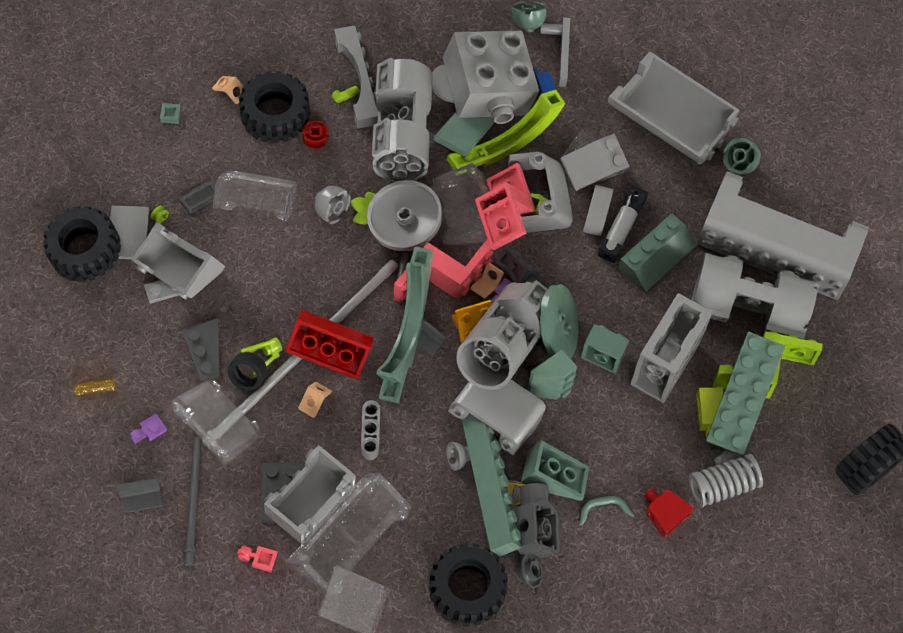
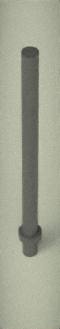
(190, 550)

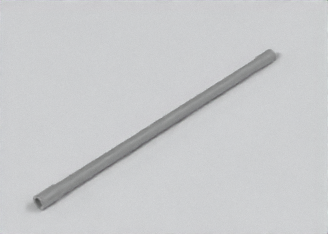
(383, 274)

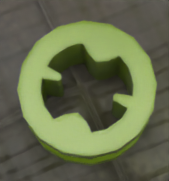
(159, 214)

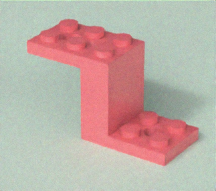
(504, 206)
(449, 273)

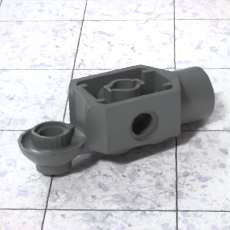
(539, 532)

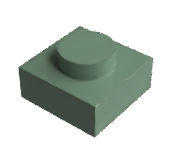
(170, 113)

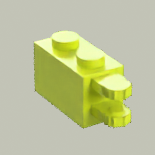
(707, 403)

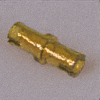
(94, 387)

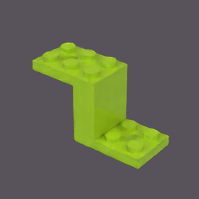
(795, 350)

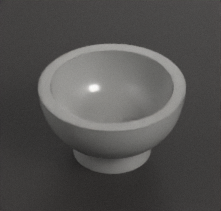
(459, 452)

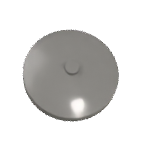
(404, 215)

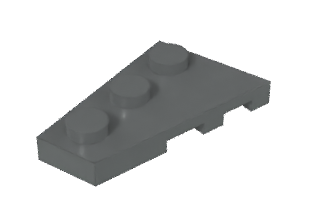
(204, 348)

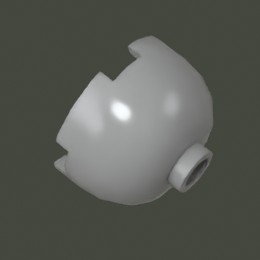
(331, 203)

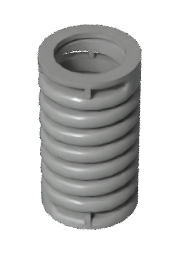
(725, 480)

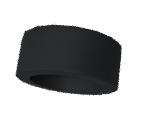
(241, 380)

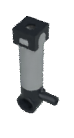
(622, 224)

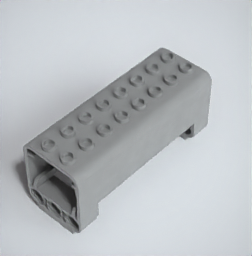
(779, 241)

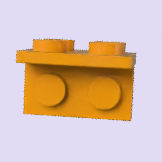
(467, 318)

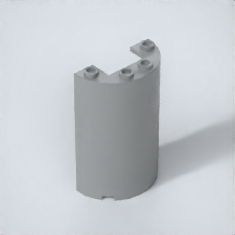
(675, 108)

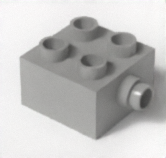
(490, 74)

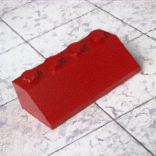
(329, 344)

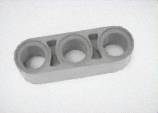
(598, 210)
(370, 421)

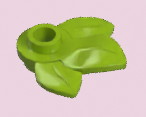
(361, 206)

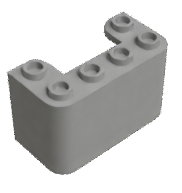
(310, 495)

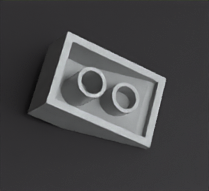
(595, 162)

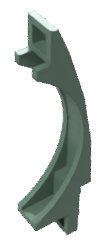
(395, 367)

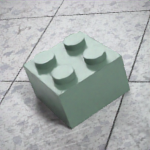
(605, 348)

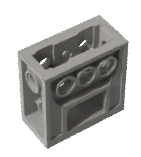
(671, 348)

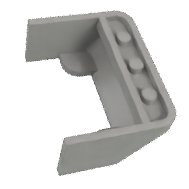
(554, 212)

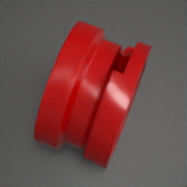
(315, 134)

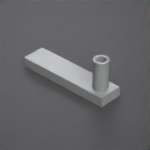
(564, 31)

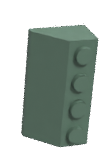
(657, 253)

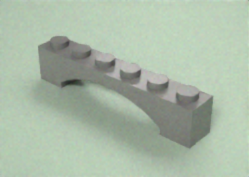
(348, 43)

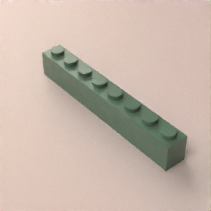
(492, 486)

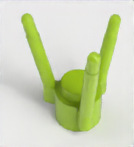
(271, 347)

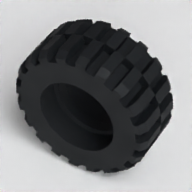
(274, 126)
(72, 224)
(871, 459)
(460, 609)

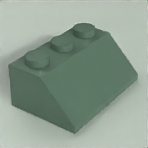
(553, 377)

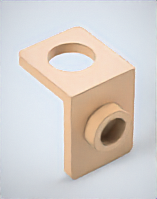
(227, 85)
(485, 284)
(313, 399)

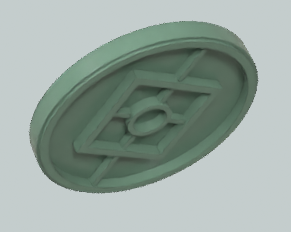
(559, 321)

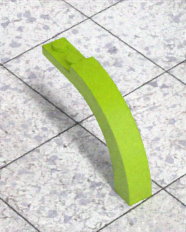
(516, 137)

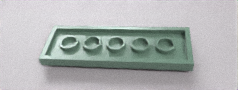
(745, 393)

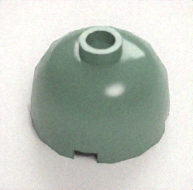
(528, 16)
(741, 156)

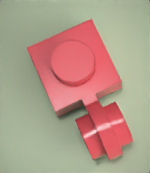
(263, 558)

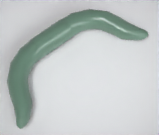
(602, 501)

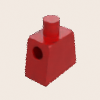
(666, 510)

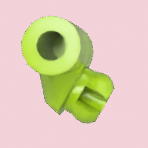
(347, 94)

